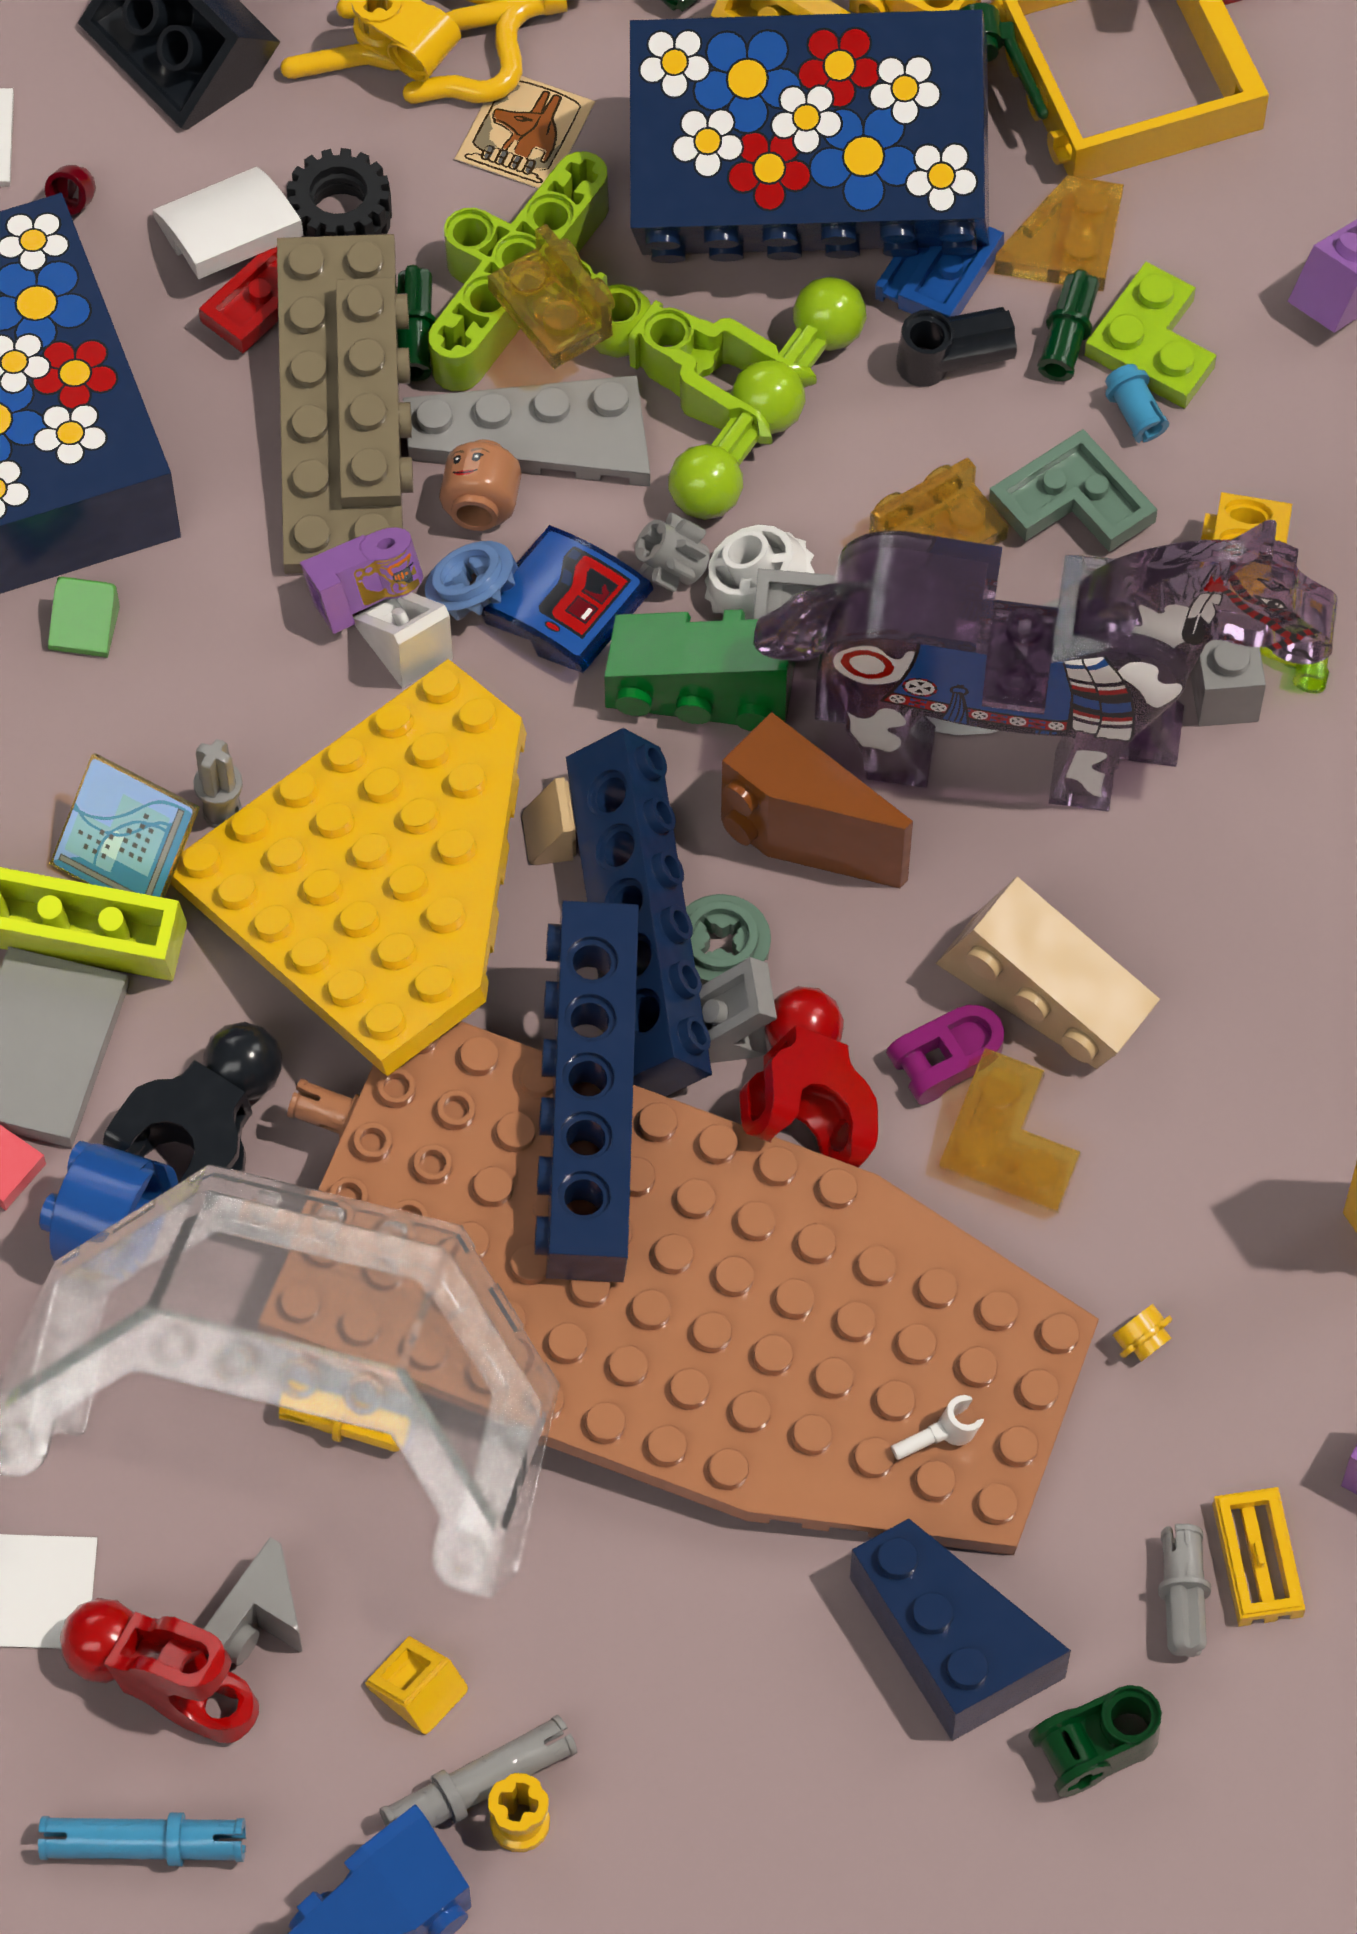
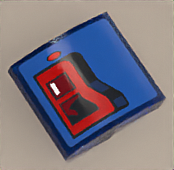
(567, 598)

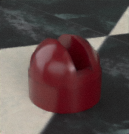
(66, 181)

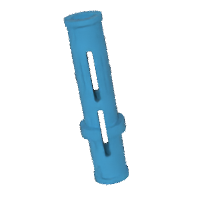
(143, 1839)

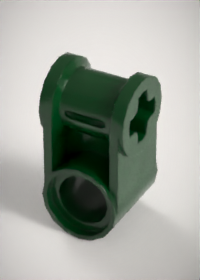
(1086, 1744)

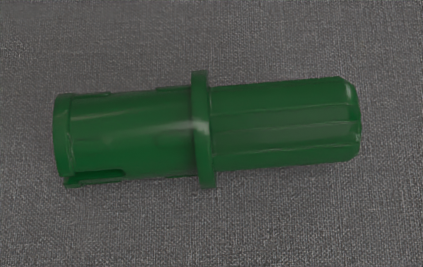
(418, 286)
(1068, 326)

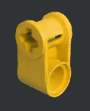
(406, 34)

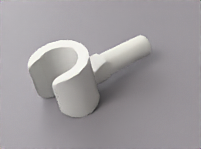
(946, 1429)

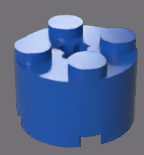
(98, 1192)

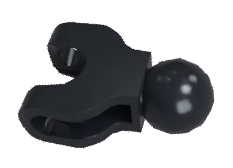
(205, 1103)

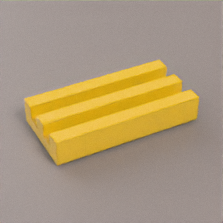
(1268, 1607)

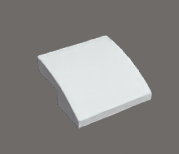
(228, 221)

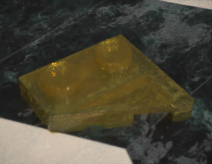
(1065, 234)

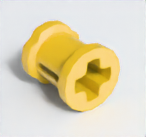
(504, 1800)

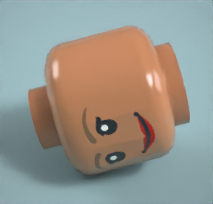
(480, 484)

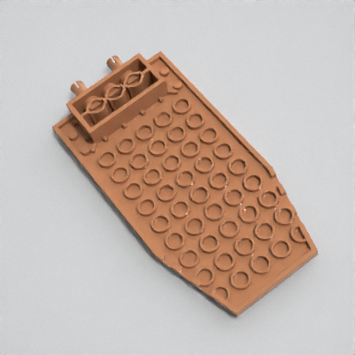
(767, 1310)

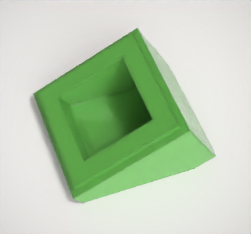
(83, 616)

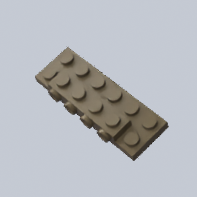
(340, 391)

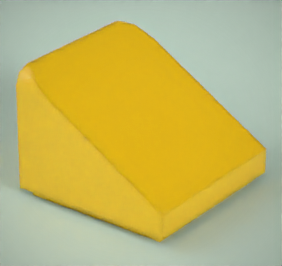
(418, 1684)

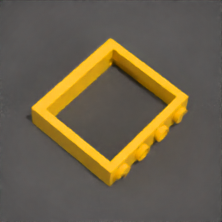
(1090, 157)

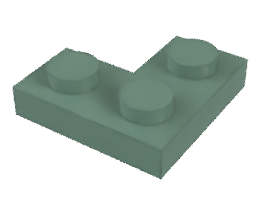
(1077, 480)

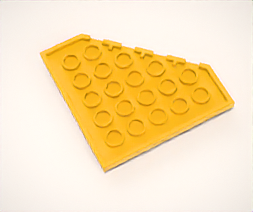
(377, 867)

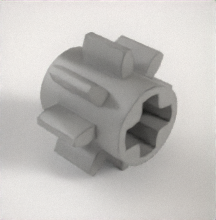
(672, 552)

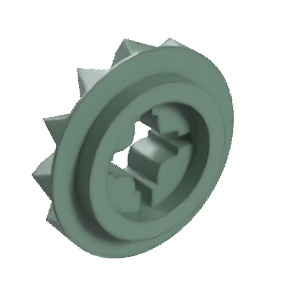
(725, 916)

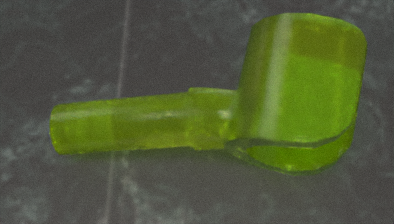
(1307, 677)

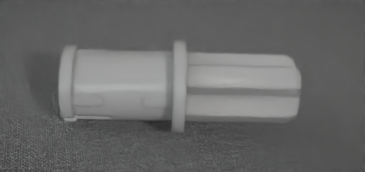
(217, 782)
(1184, 1589)

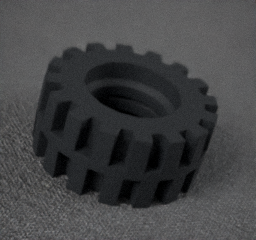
(341, 176)

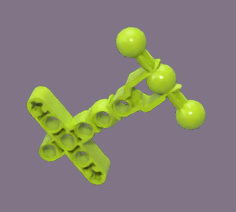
(765, 393)

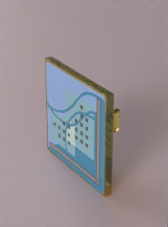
(123, 831)

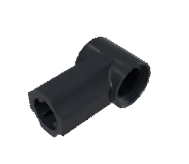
(954, 343)

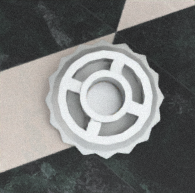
(736, 564)

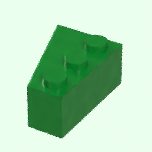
(694, 670)

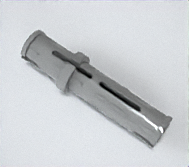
(456, 1792)

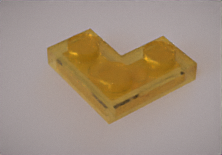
(991, 1137)

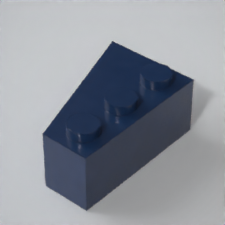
(953, 1629)

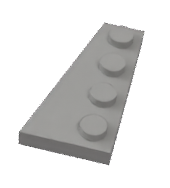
(556, 426)

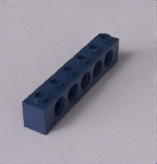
(634, 859)
(592, 1244)

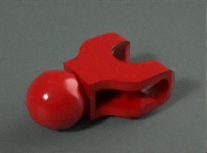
(811, 1080)
(158, 1664)

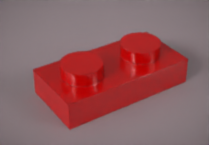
(246, 303)

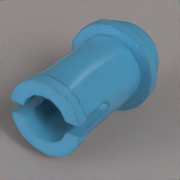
(1130, 391)

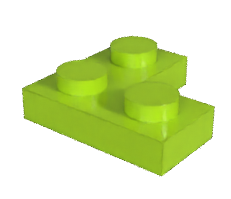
(1141, 334)

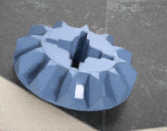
(452, 576)

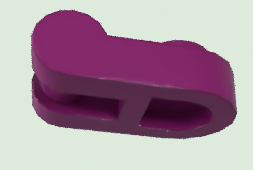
(961, 1039)

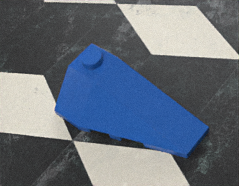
(394, 1886)

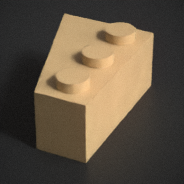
(1049, 975)

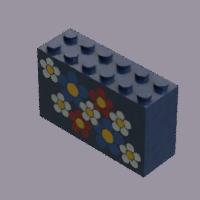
(809, 135)
(74, 433)

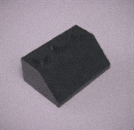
(183, 51)

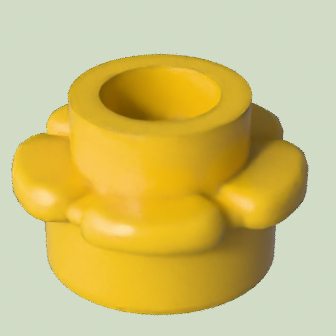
(1143, 1333)

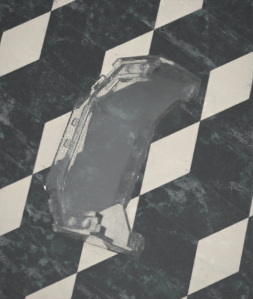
(310, 1312)

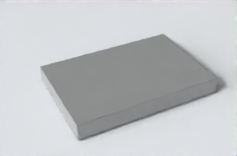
(52, 1041)

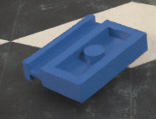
(937, 279)

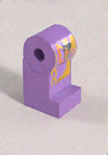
(362, 574)

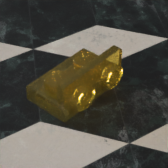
(554, 299)
(942, 506)

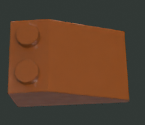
(810, 809)

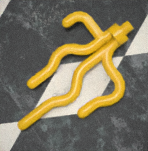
(505, 13)

